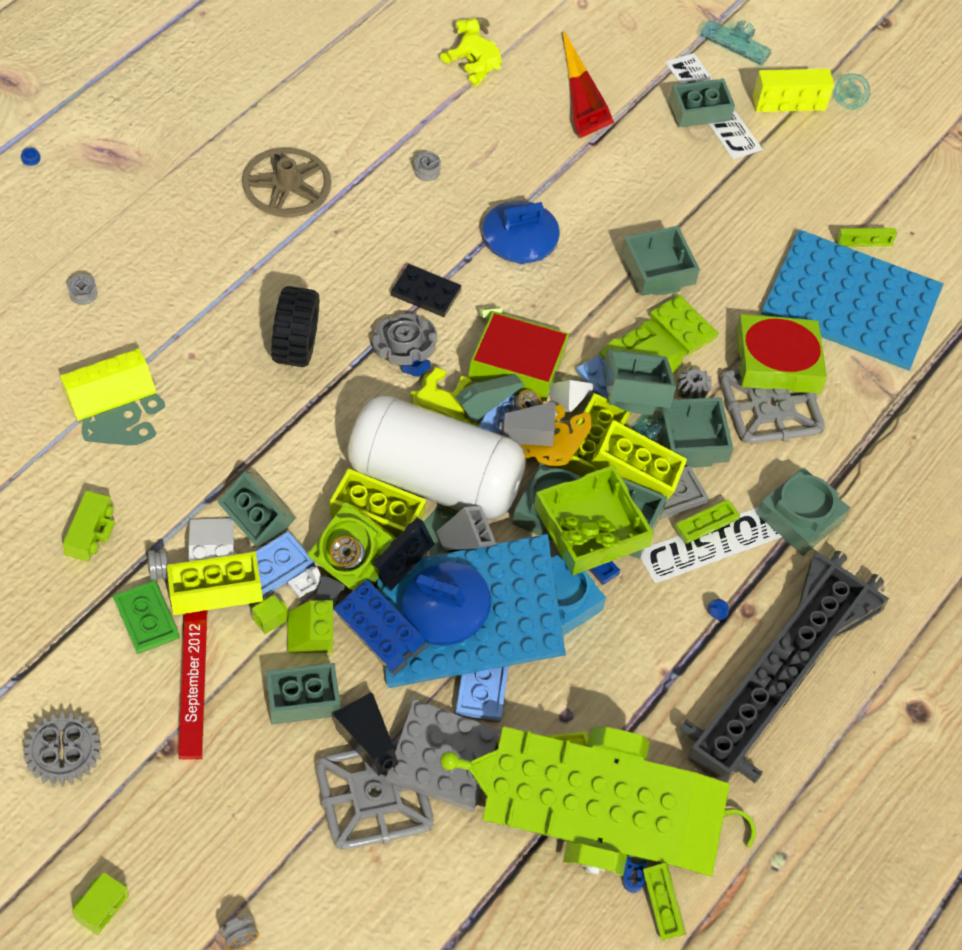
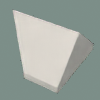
(570, 393)

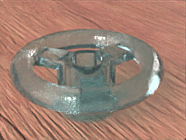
(858, 91)
(650, 431)

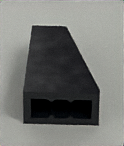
(366, 733)

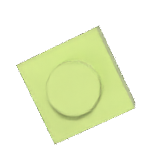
(486, 312)

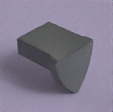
(329, 589)

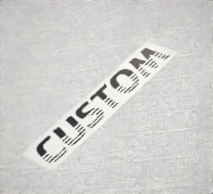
(733, 133)
(676, 557)

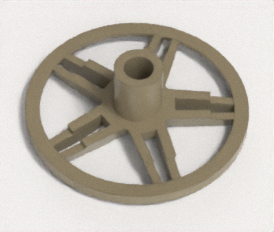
(287, 179)

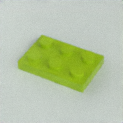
(684, 324)

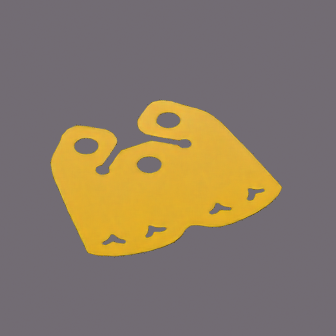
(564, 443)

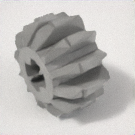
(694, 383)

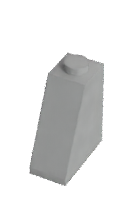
(530, 425)
(466, 530)

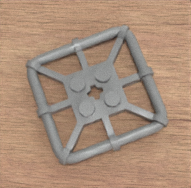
(766, 413)
(366, 805)

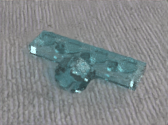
(737, 40)

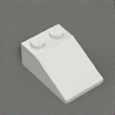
(211, 538)

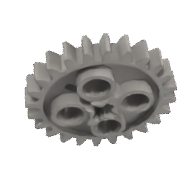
(40, 750)

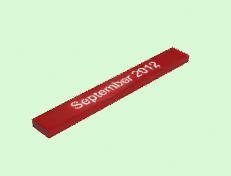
(193, 686)

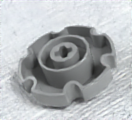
(404, 339)

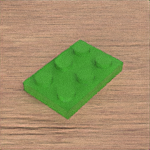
(146, 617)

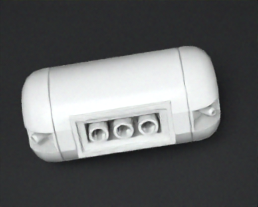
(436, 456)

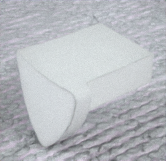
(305, 583)

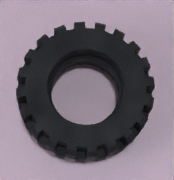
(295, 326)

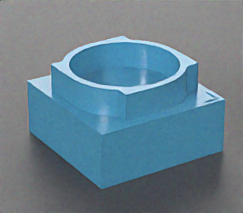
(577, 596)

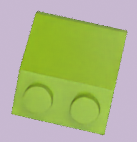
(311, 627)

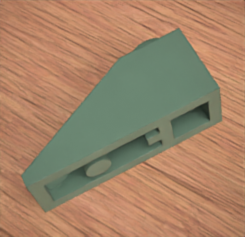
(486, 395)

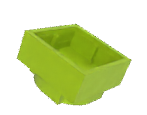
(356, 524)

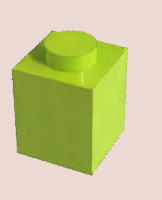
(269, 614)

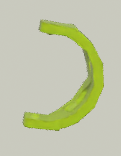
(749, 820)

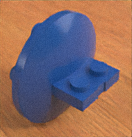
(521, 231)
(447, 603)

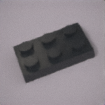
(426, 290)
(403, 554)

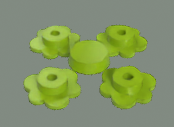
(589, 529)

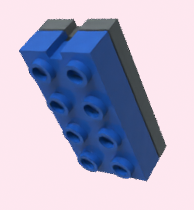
(380, 627)

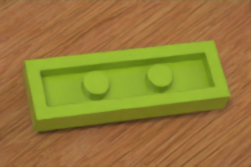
(866, 237)
(707, 521)
(664, 901)

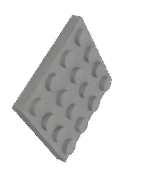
(424, 740)

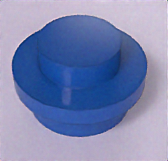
(30, 157)
(718, 609)

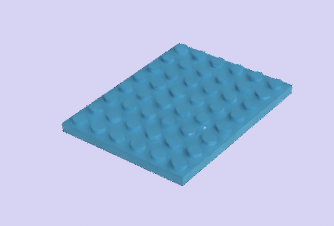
(854, 298)
(522, 617)

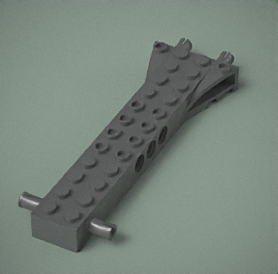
(828, 607)

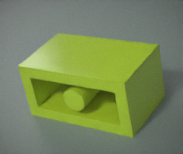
(100, 903)

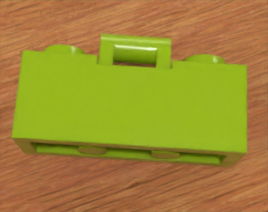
(86, 526)

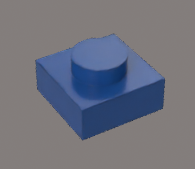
(416, 368)
(605, 572)

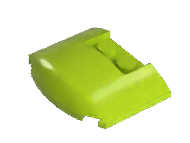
(651, 340)

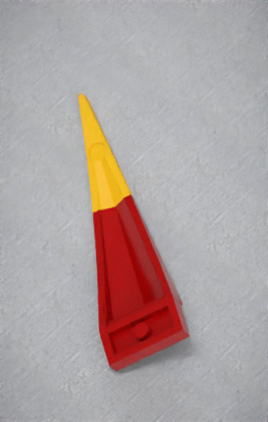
(589, 106)

